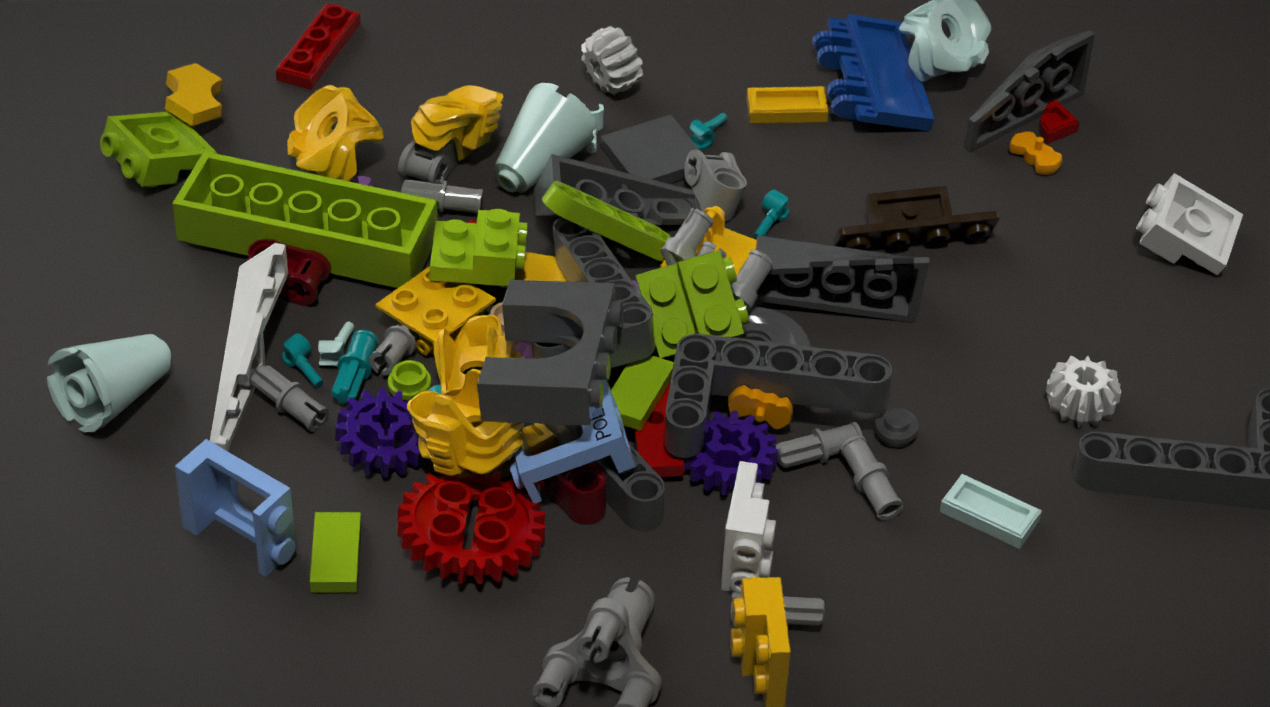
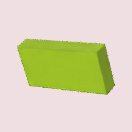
(641, 388)
(335, 552)

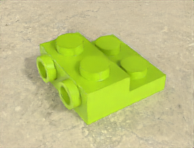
(152, 146)
(481, 251)
(693, 300)

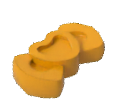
(1036, 153)
(762, 405)

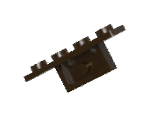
(913, 216)

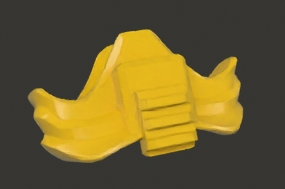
(462, 115)
(328, 150)
(476, 340)
(452, 440)

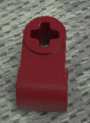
(299, 274)
(579, 492)

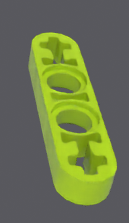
(605, 219)

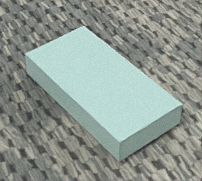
(990, 511)

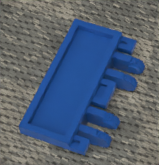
(875, 72)

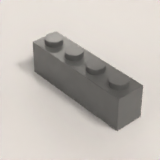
(842, 279)

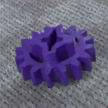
(362, 437)
(726, 445)

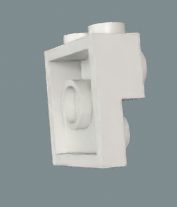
(1189, 224)
(747, 531)

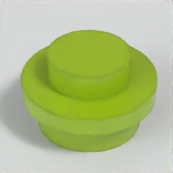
(409, 378)

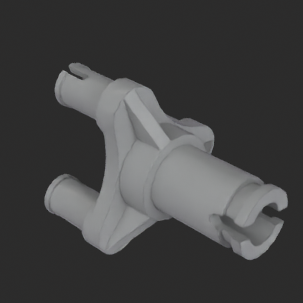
(684, 246)
(605, 651)

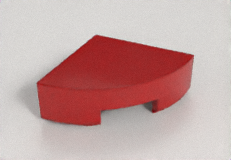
(1057, 122)

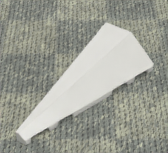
(254, 299)

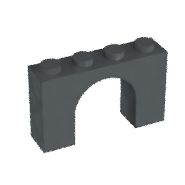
(561, 386)

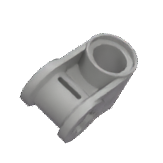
(426, 163)
(715, 180)

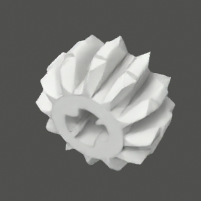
(612, 60)
(1083, 391)

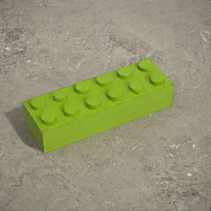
(356, 226)

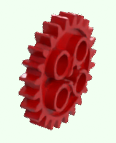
(437, 517)

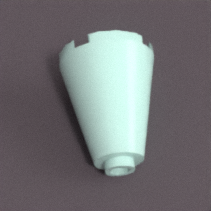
(542, 128)
(105, 377)

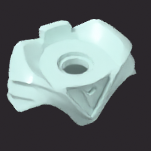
(934, 52)

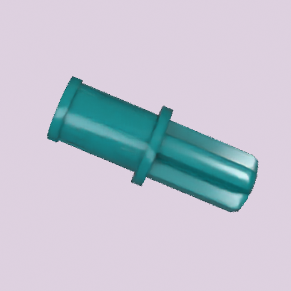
(354, 366)

